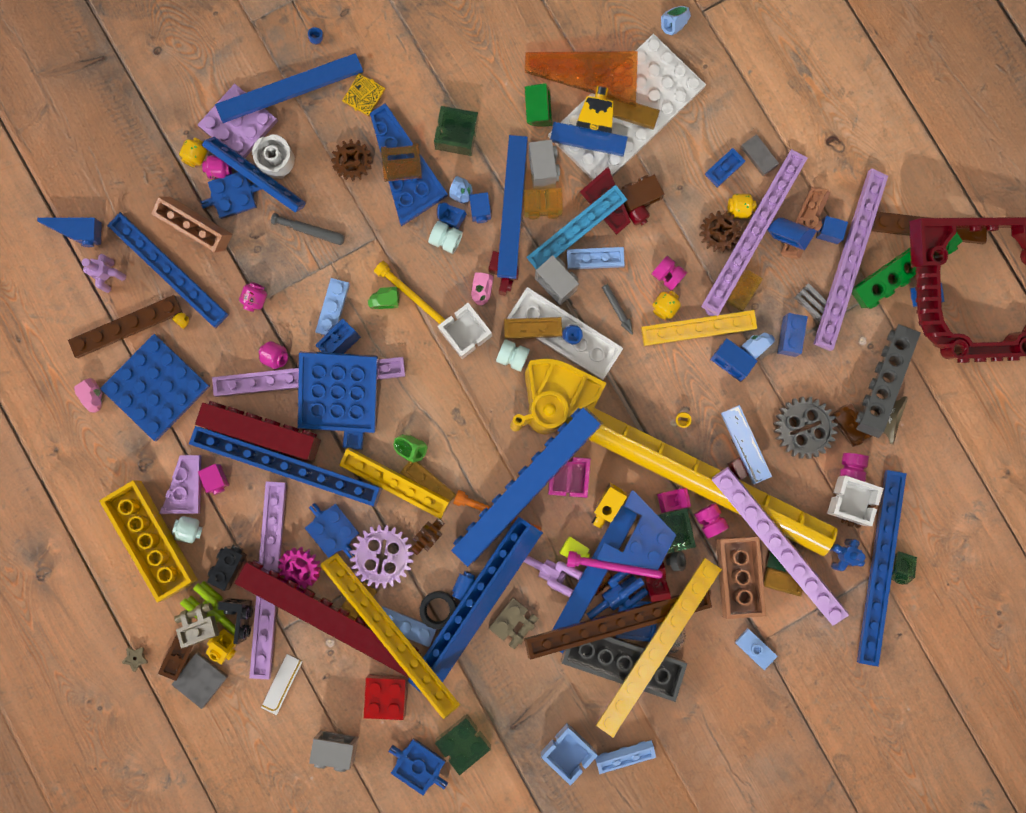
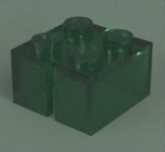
(457, 129)
(680, 524)
(462, 744)

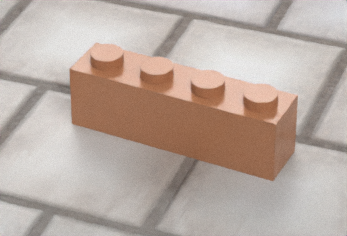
(191, 224)

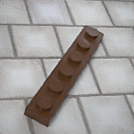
(900, 225)
(124, 326)

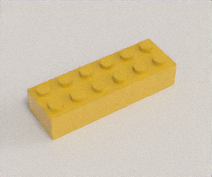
(148, 540)

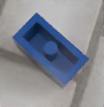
(792, 335)

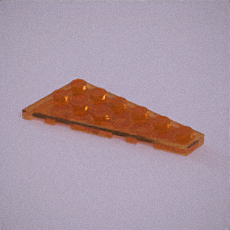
(588, 70)

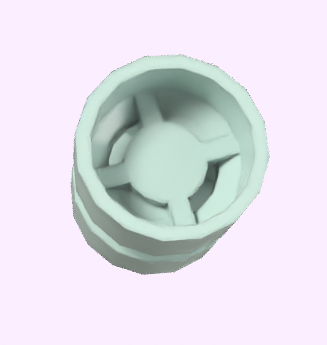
(445, 237)
(512, 355)

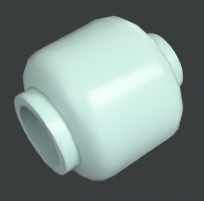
(186, 529)

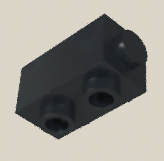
(228, 564)

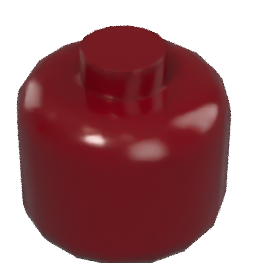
(639, 215)

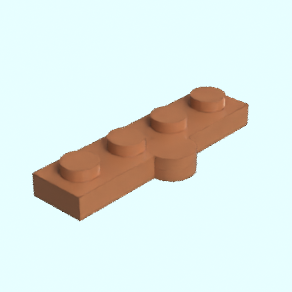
(808, 217)

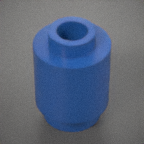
(463, 584)

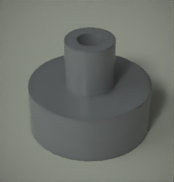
(677, 561)

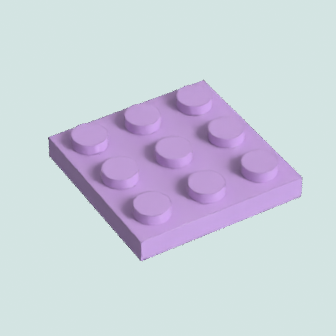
(241, 132)

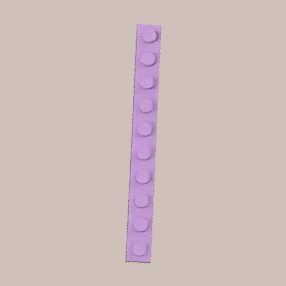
(754, 232)
(850, 260)
(288, 379)
(780, 546)
(269, 556)

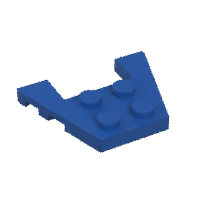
(648, 541)

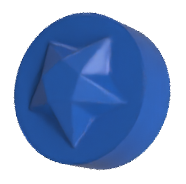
(572, 334)

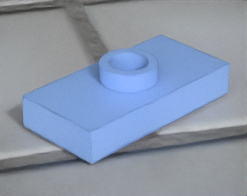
(755, 649)

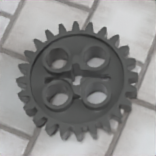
(811, 443)

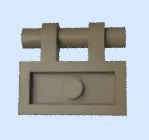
(509, 619)
(198, 631)

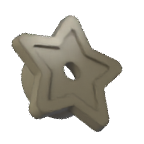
(134, 664)

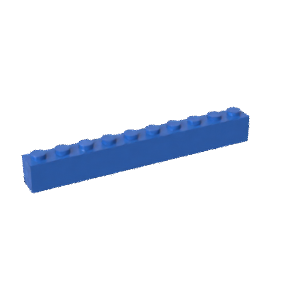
(285, 466)
(527, 486)
(481, 598)

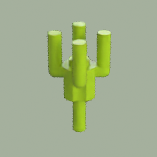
(212, 597)

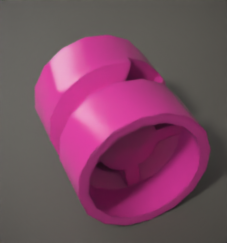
(666, 266)
(854, 466)
(711, 520)

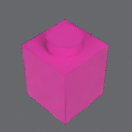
(213, 479)

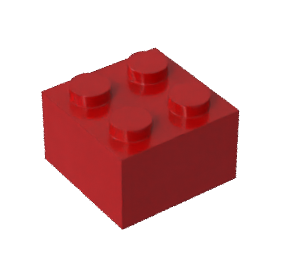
(385, 697)

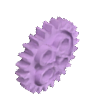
(399, 559)

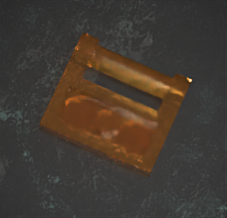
(401, 168)

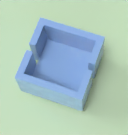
(567, 753)

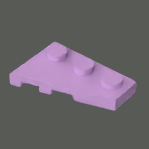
(185, 487)

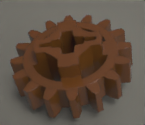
(348, 167)
(720, 223)
(427, 536)

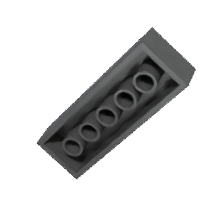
(614, 660)

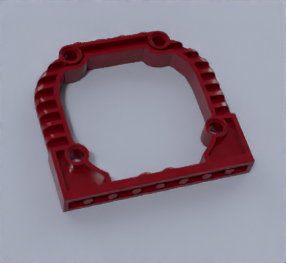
(930, 238)

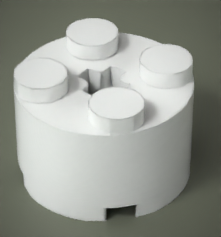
(282, 159)

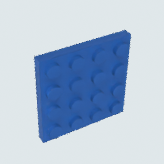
(155, 387)
(337, 391)

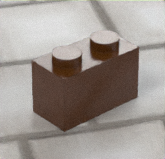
(644, 193)

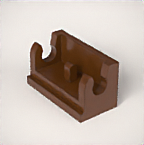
(846, 423)
(174, 660)

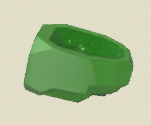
(384, 298)
(410, 447)

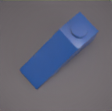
(82, 230)

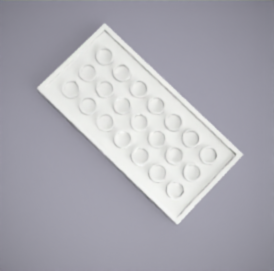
(662, 85)

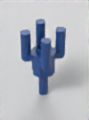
(848, 555)
(619, 594)

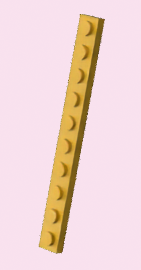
(390, 636)
(658, 648)

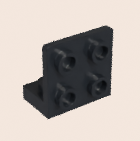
(244, 613)

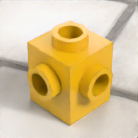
(221, 647)

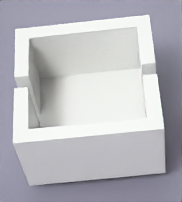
(465, 331)
(852, 500)

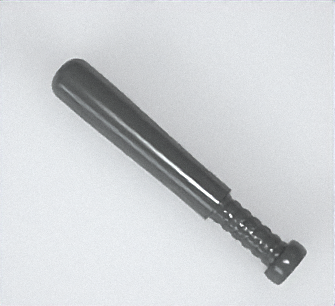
(321, 233)

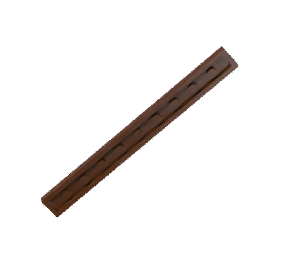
(603, 627)

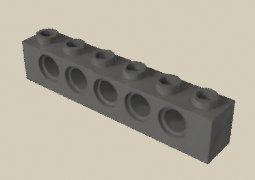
(907, 340)

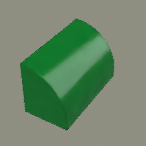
(538, 105)

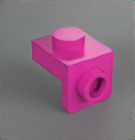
(674, 500)

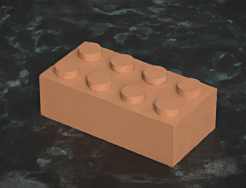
(741, 577)

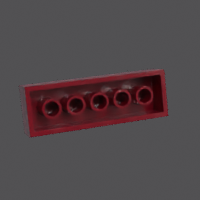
(254, 430)

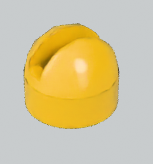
(181, 320)
(681, 423)

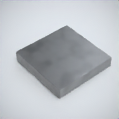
(199, 680)

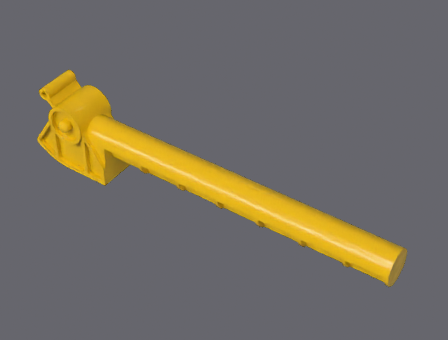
(560, 389)

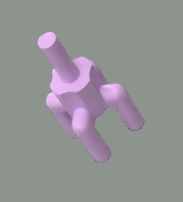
(101, 271)
(555, 574)

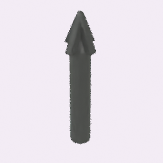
(625, 322)

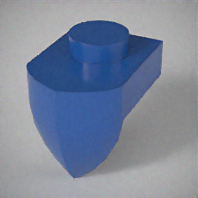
(450, 215)

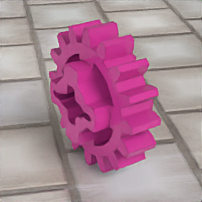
(299, 567)

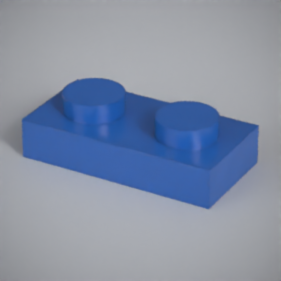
(725, 167)

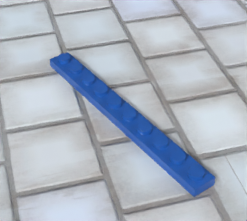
(881, 568)

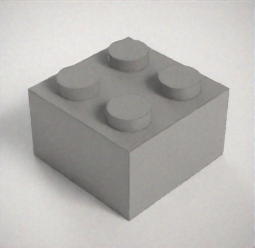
(542, 164)
(556, 280)
(333, 750)

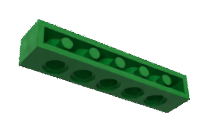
(863, 291)

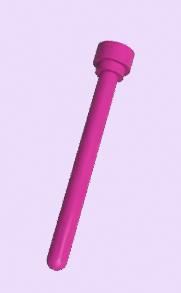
(575, 560)

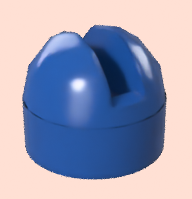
(317, 35)

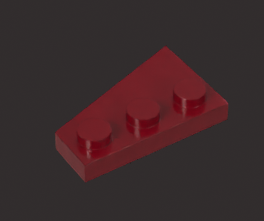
(595, 189)

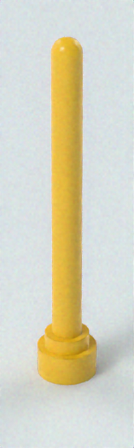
(383, 270)

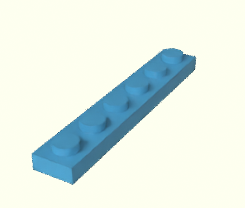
(578, 227)

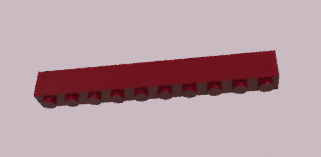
(315, 611)

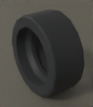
(423, 609)

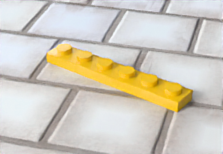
(698, 328)
(394, 483)

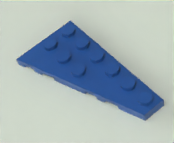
(409, 195)

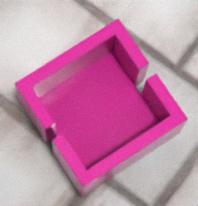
(571, 479)

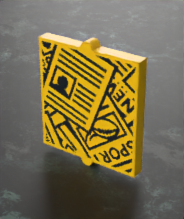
(363, 94)

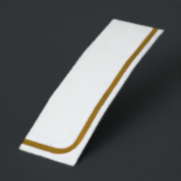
(281, 684)

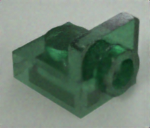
(904, 568)

